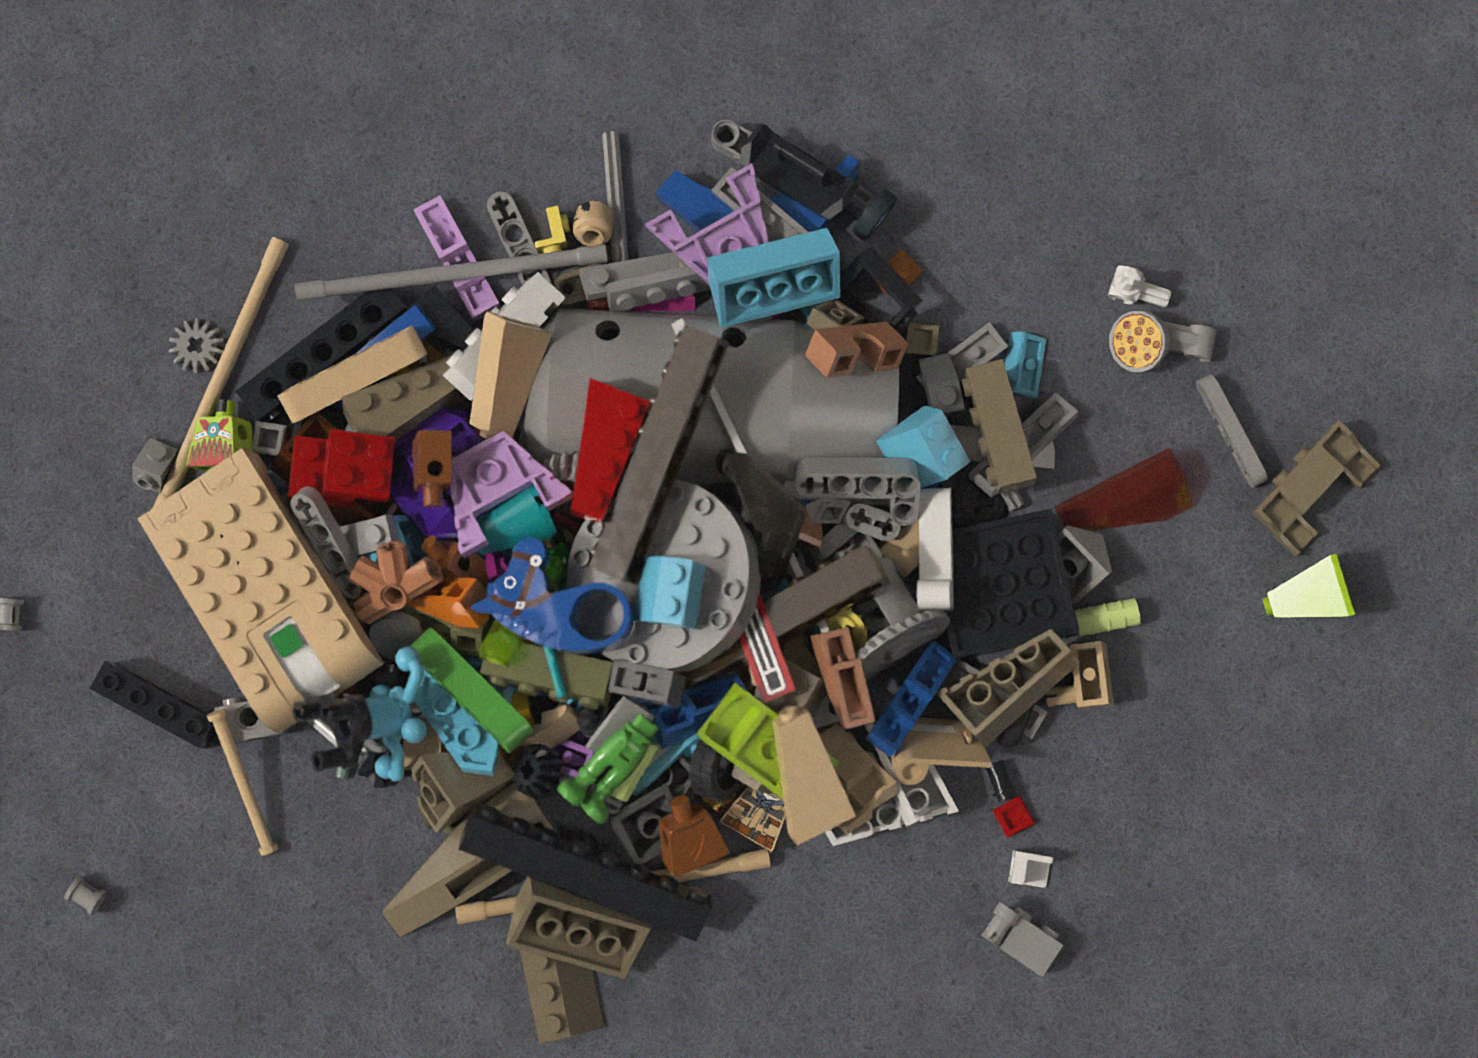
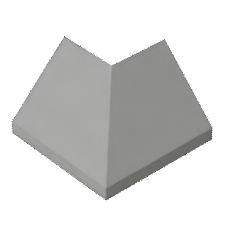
(1083, 559)

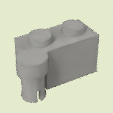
(1021, 939)

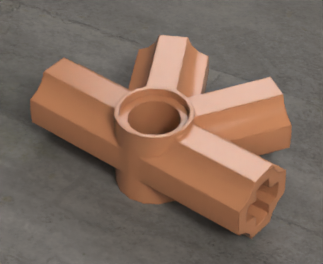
(389, 574)

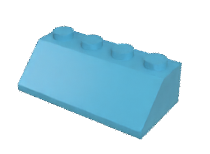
(774, 277)

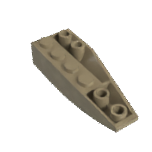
(454, 875)

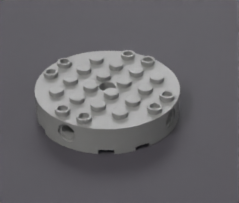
(691, 528)

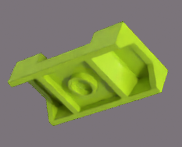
(745, 735)

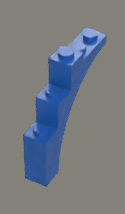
(702, 208)

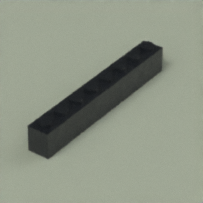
(585, 872)

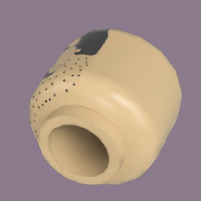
(593, 223)

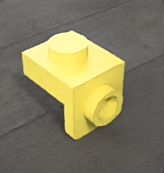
(559, 226)

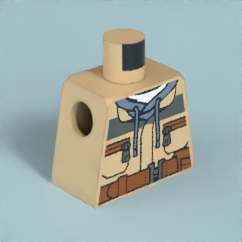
(757, 817)

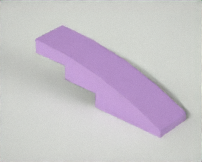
(454, 250)

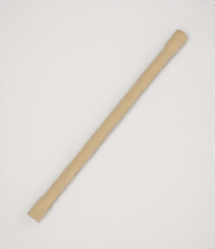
(269, 265)
(743, 862)

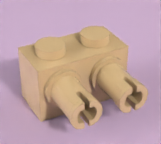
(1091, 679)

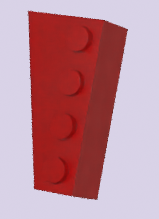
(606, 442)

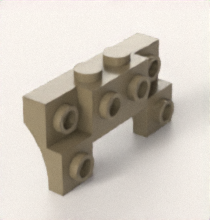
(1307, 480)

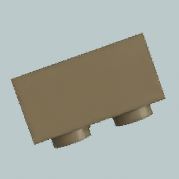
(833, 314)

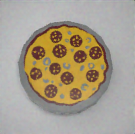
(1139, 341)

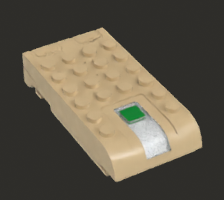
(259, 589)

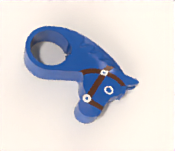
(529, 608)

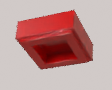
(1013, 816)

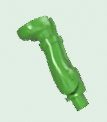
(620, 751)

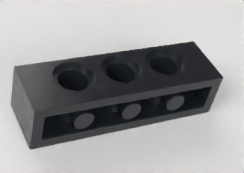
(154, 704)

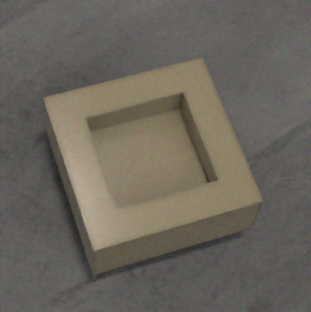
(922, 339)

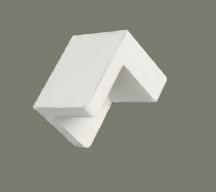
(1029, 869)

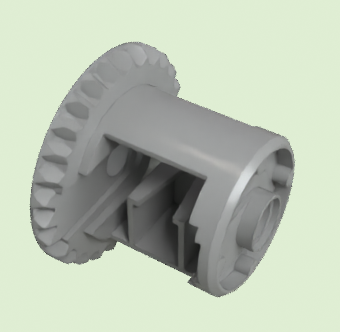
(903, 630)

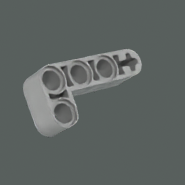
(857, 470)

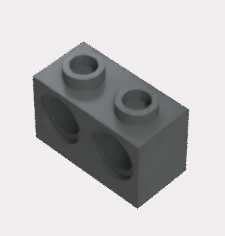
(646, 683)

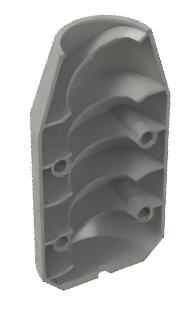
(767, 386)

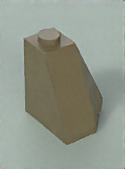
(451, 792)

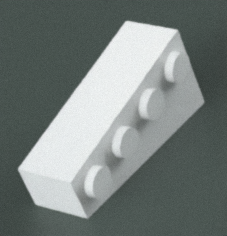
(526, 304)

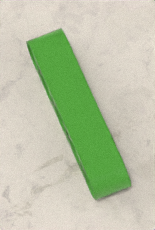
(471, 691)

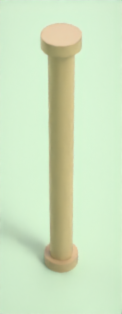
(242, 782)

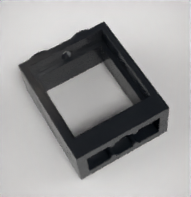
(890, 282)

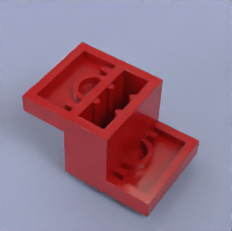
(343, 466)

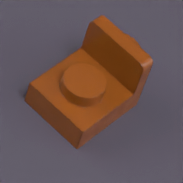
(904, 267)

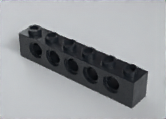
(306, 353)

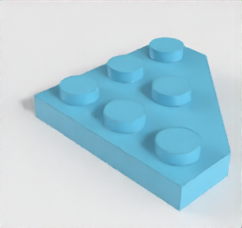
(460, 733)

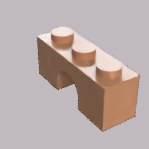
(838, 348)

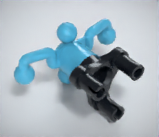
(361, 719)

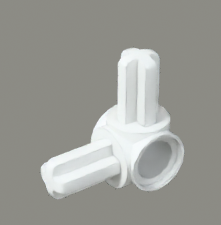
(1130, 286)

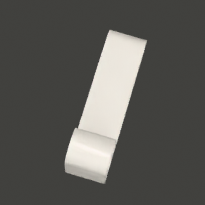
(935, 550)

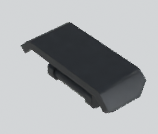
(797, 173)

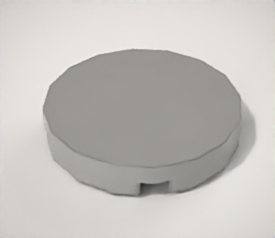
(394, 632)

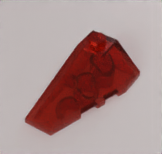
(1137, 495)

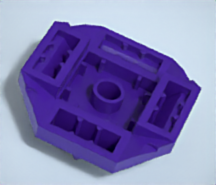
(431, 521)

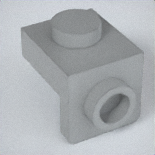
(153, 465)

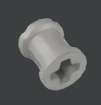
(10, 614)
(85, 895)

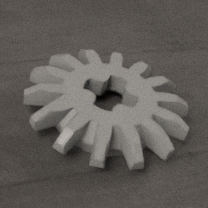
(194, 358)

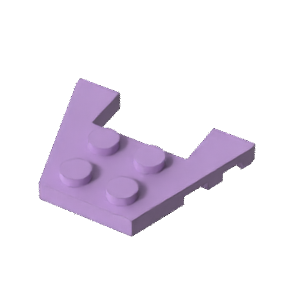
(731, 233)
(492, 475)

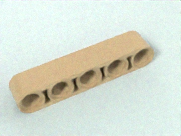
(352, 374)

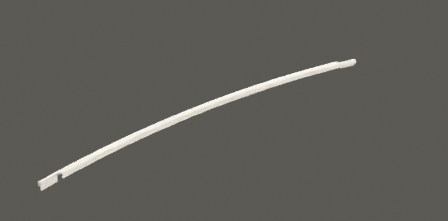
(903, 803)

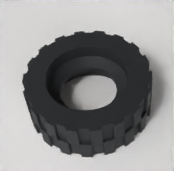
(707, 778)

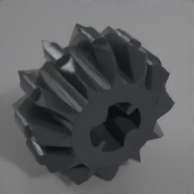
(538, 771)

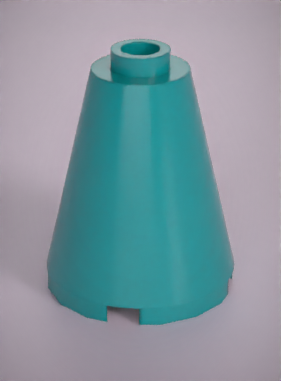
(515, 520)

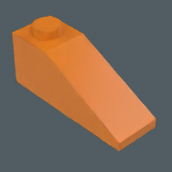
(452, 601)

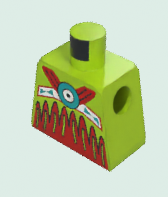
(218, 437)

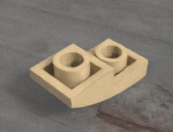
(555, 727)

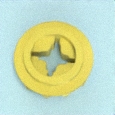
(858, 629)

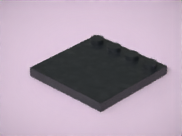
(1008, 584)

